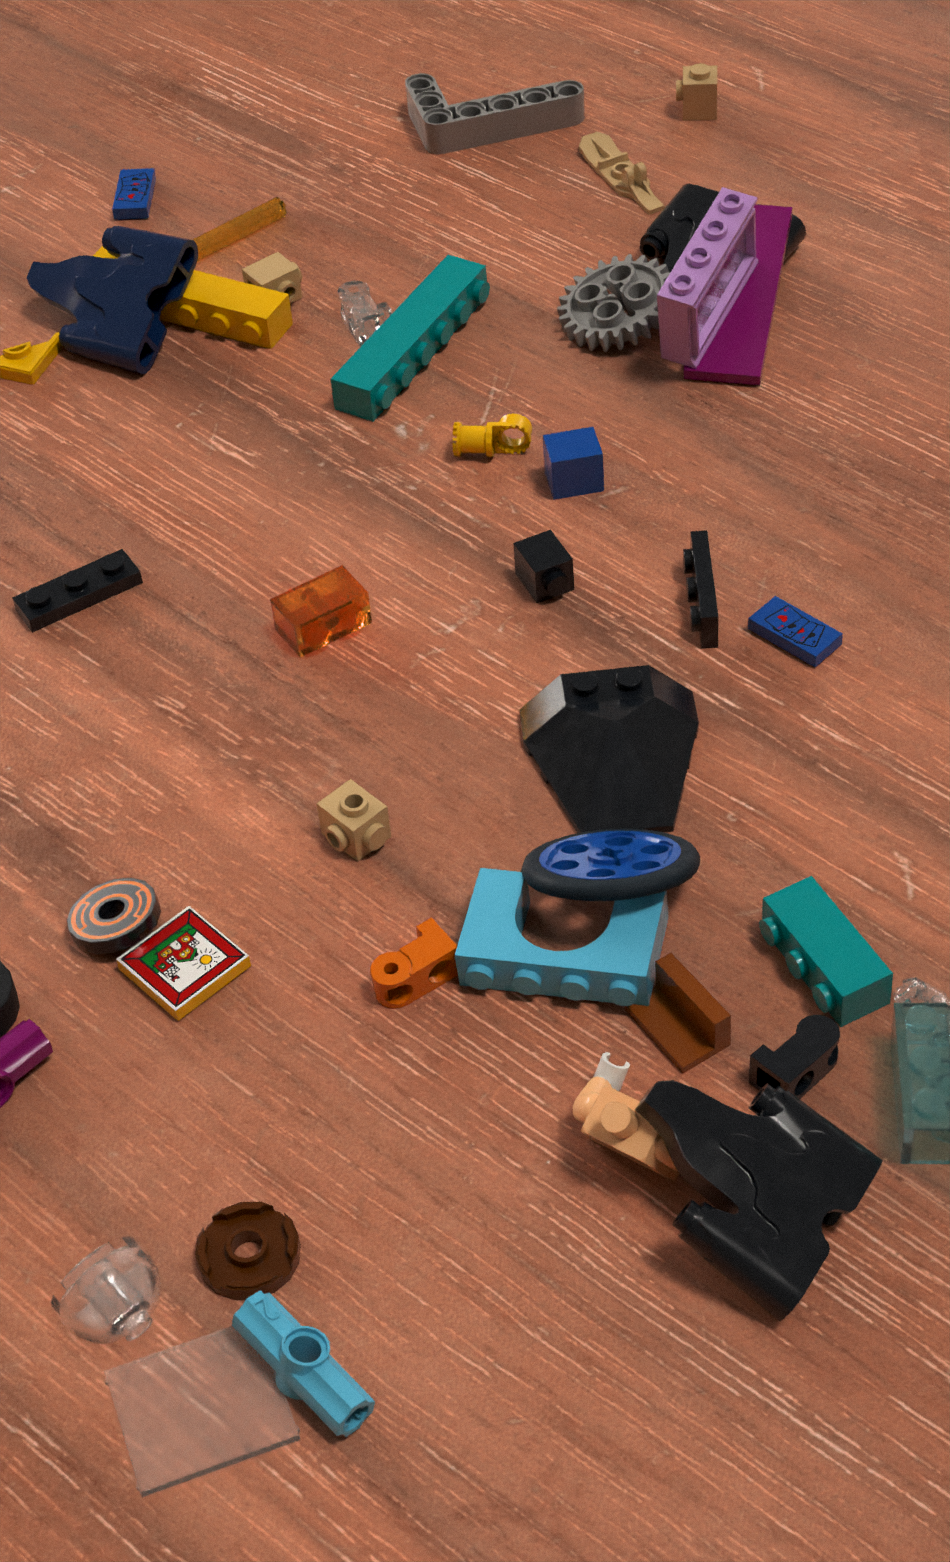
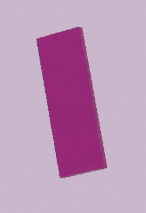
(743, 338)

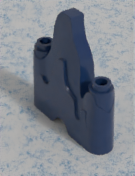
(118, 297)

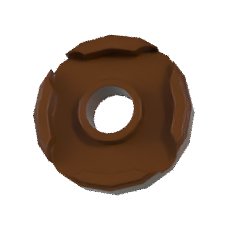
(265, 1271)

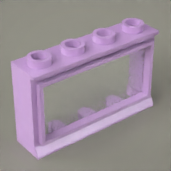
(707, 278)

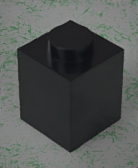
(543, 566)

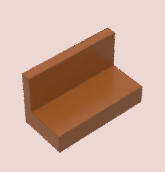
(683, 1016)

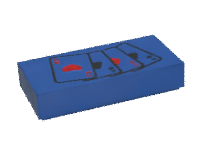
(134, 194)
(795, 631)

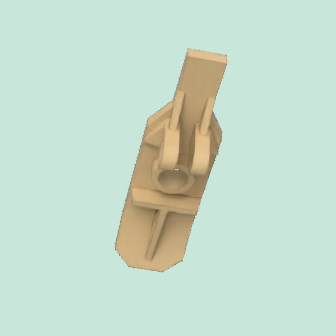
(618, 171)

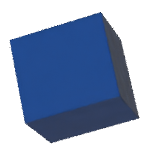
(573, 463)

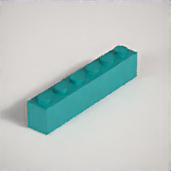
(409, 338)

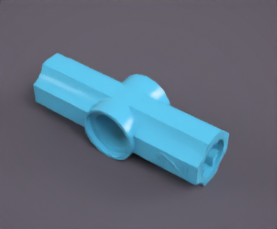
(303, 1363)

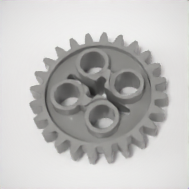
(599, 317)

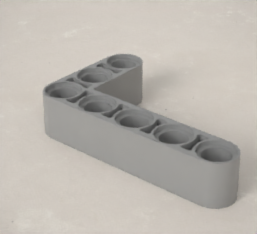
(491, 118)

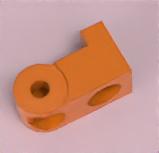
(415, 968)

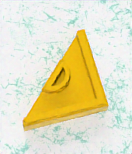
(27, 362)

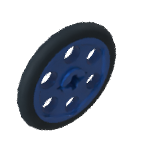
(610, 864)

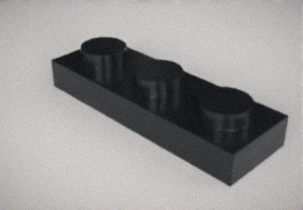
(701, 589)
(77, 590)

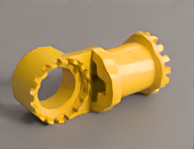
(491, 438)

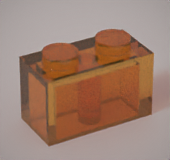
(321, 611)

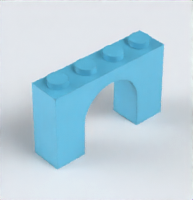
(610, 969)

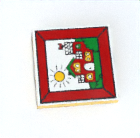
(183, 963)

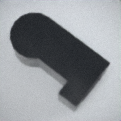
(800, 1060)

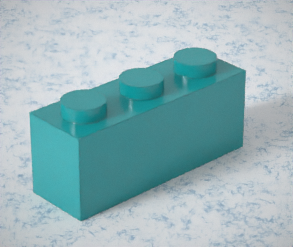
(825, 951)

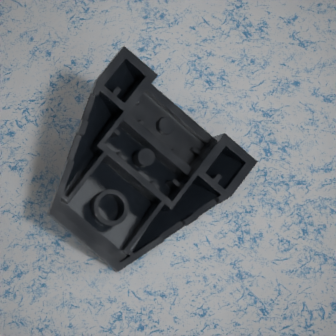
(613, 746)

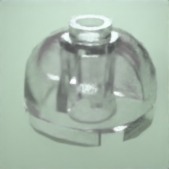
(110, 1294)

